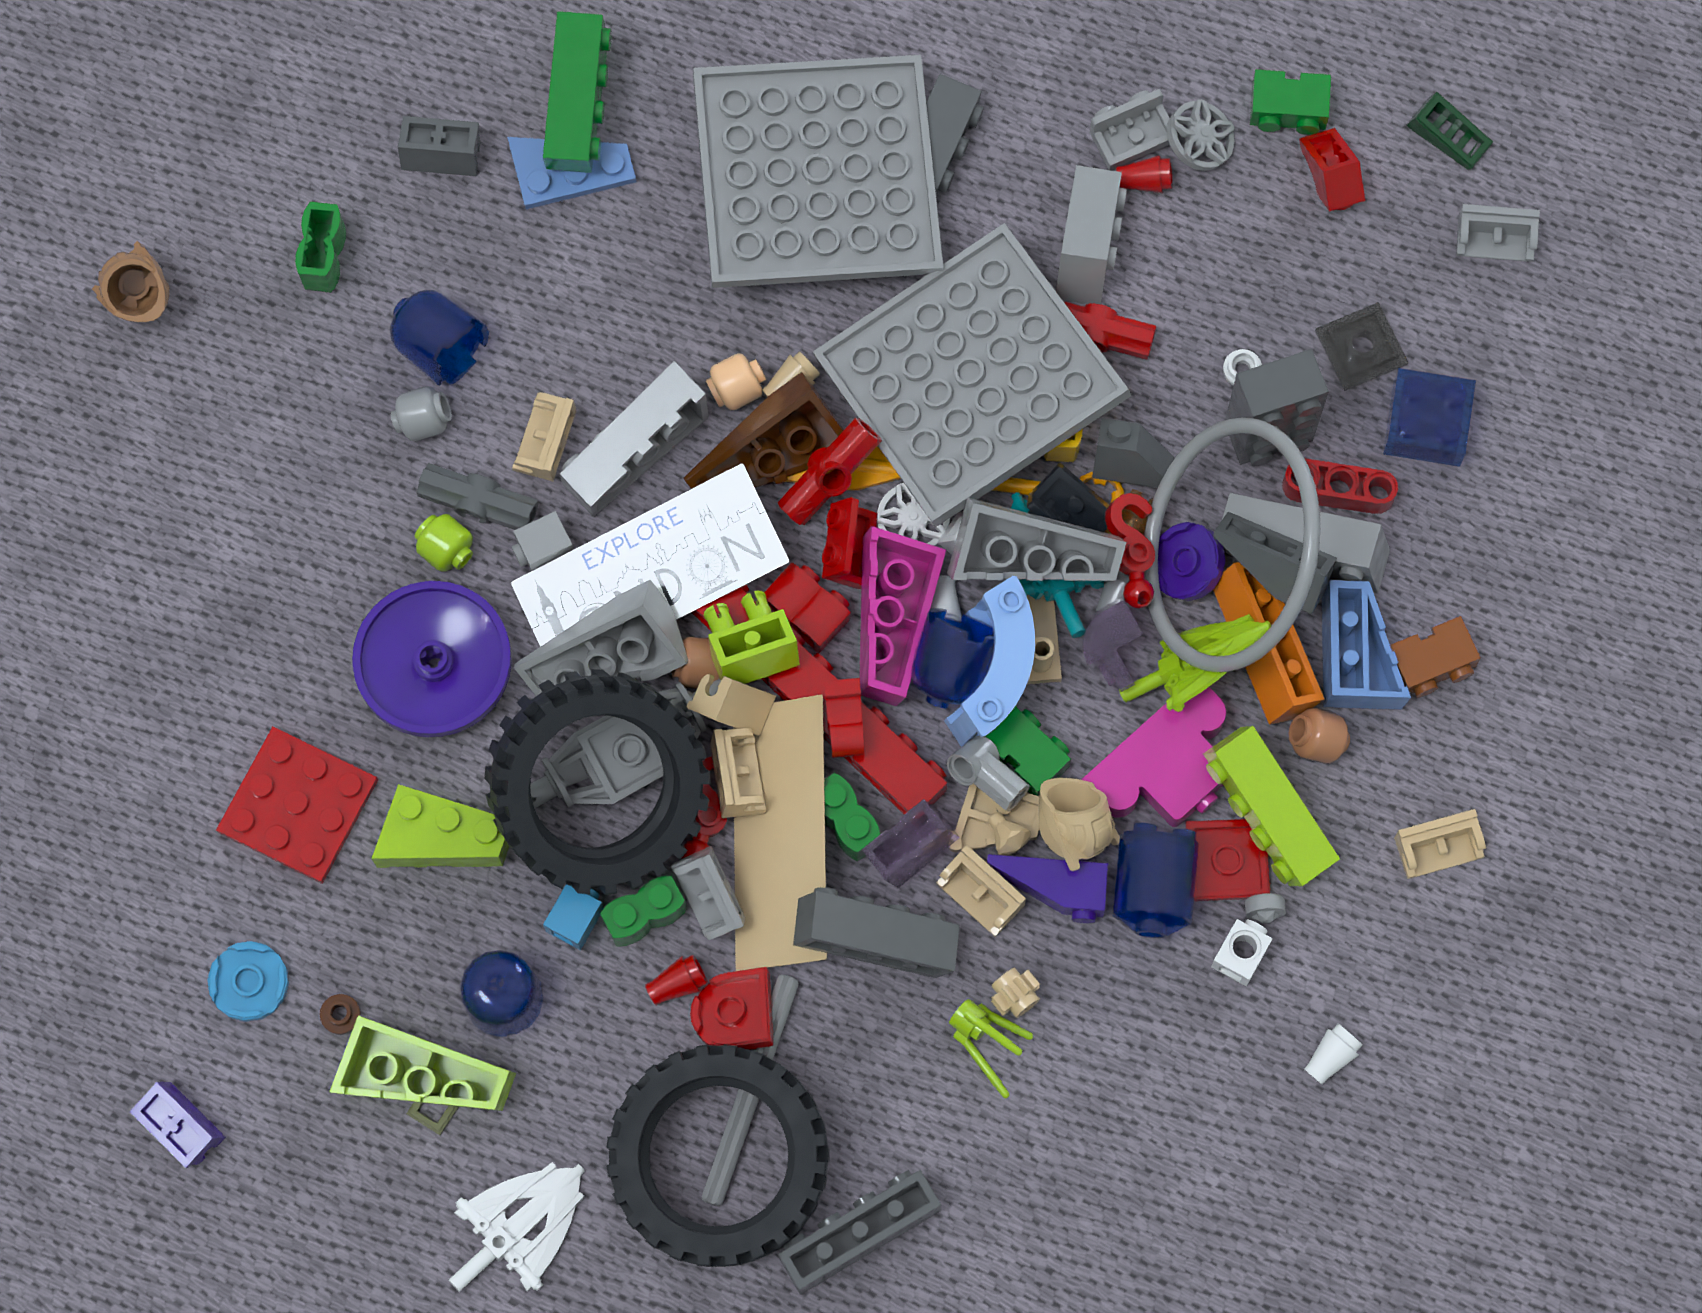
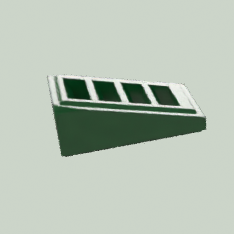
(1433, 135)

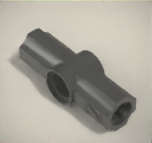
(476, 497)

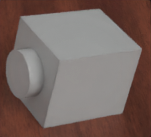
(541, 542)

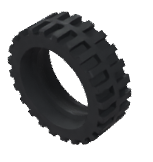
(653, 840)
(632, 1173)

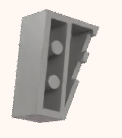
(1088, 234)

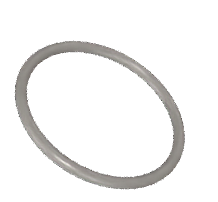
(1309, 555)

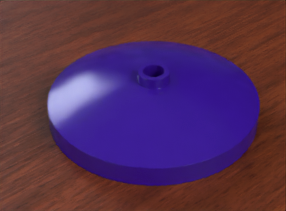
(426, 624)

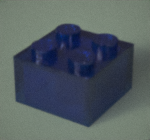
(1429, 417)

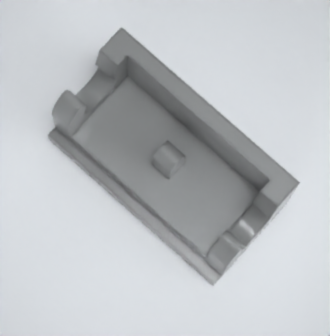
(1497, 232)
(709, 893)

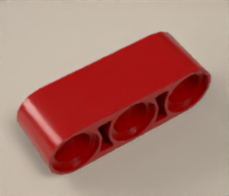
(1358, 480)

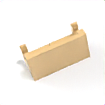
(545, 436)
(733, 703)
(737, 772)
(1440, 844)
(981, 891)

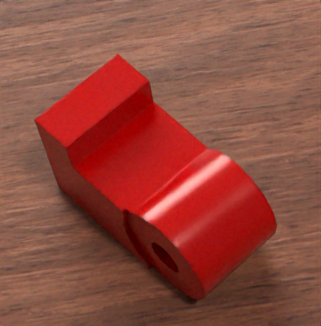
(844, 717)

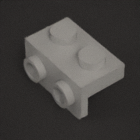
(1131, 129)

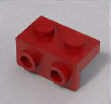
(844, 542)

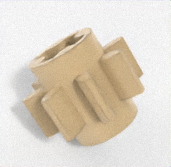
(1015, 992)

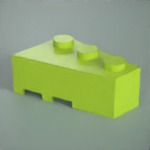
(437, 832)

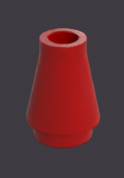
(1147, 175)
(678, 980)

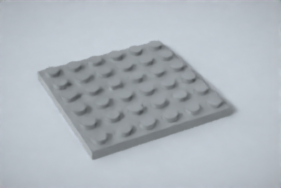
(817, 171)
(971, 374)

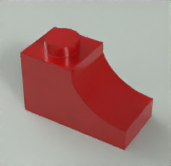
(1334, 169)

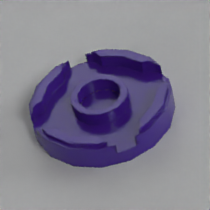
(1189, 561)

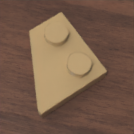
(977, 809)

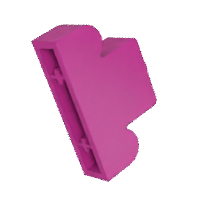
(1165, 762)

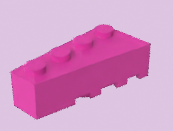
(895, 600)

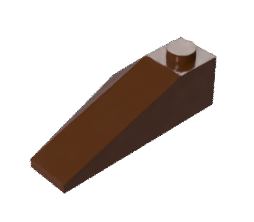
(774, 437)

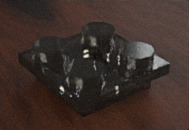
(1355, 366)

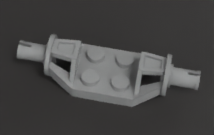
(612, 755)

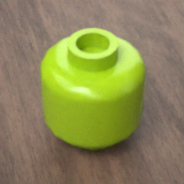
(444, 542)

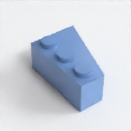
(1356, 652)

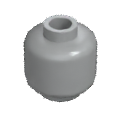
(421, 413)

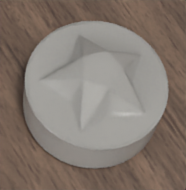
(1265, 907)

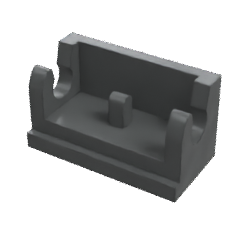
(439, 146)

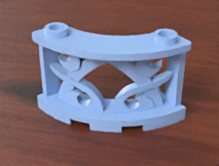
(1012, 661)

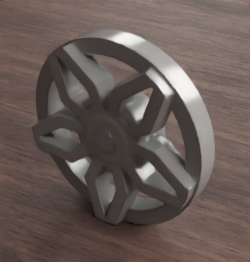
(1201, 135)

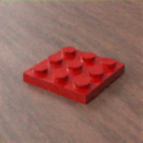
(297, 805)

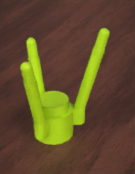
(975, 1021)

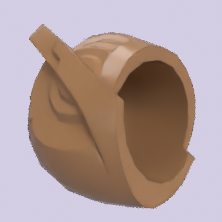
(126, 277)

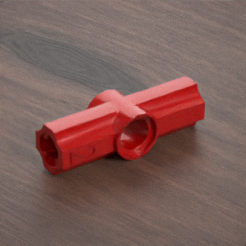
(1114, 331)
(815, 485)

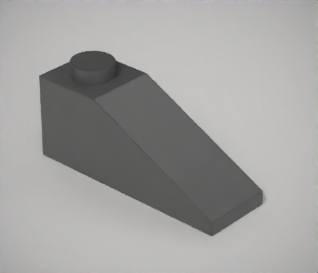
(1272, 558)

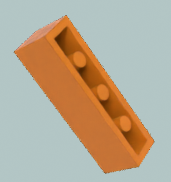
(1283, 675)

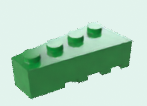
(576, 92)

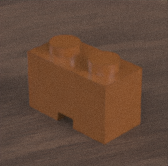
(1437, 658)

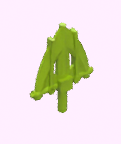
(1186, 681)

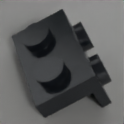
(1068, 500)

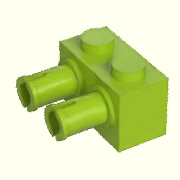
(753, 647)

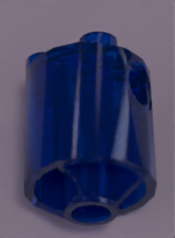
(1155, 880)

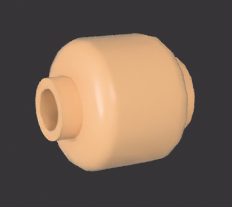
(736, 381)

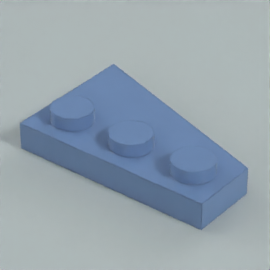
(551, 186)

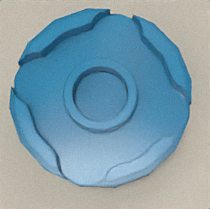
(258, 991)

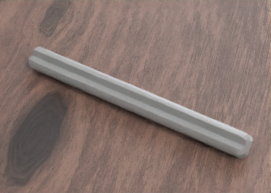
(746, 1103)

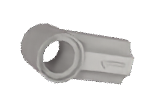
(980, 764)

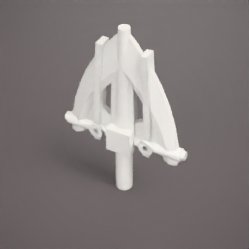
(551, 1193)

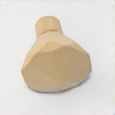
(1008, 836)

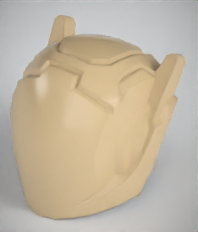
(1075, 819)

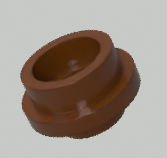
(339, 1026)

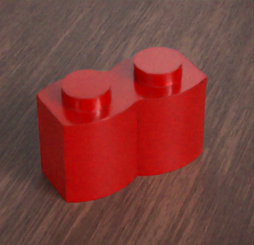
(808, 606)

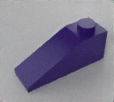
(1054, 884)

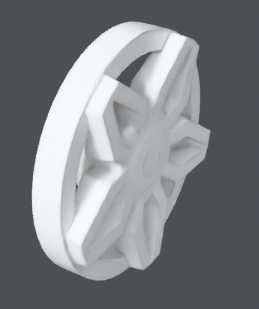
(910, 516)

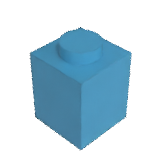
(573, 916)

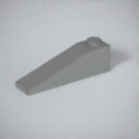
(625, 635)

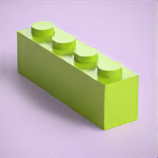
(1270, 807)

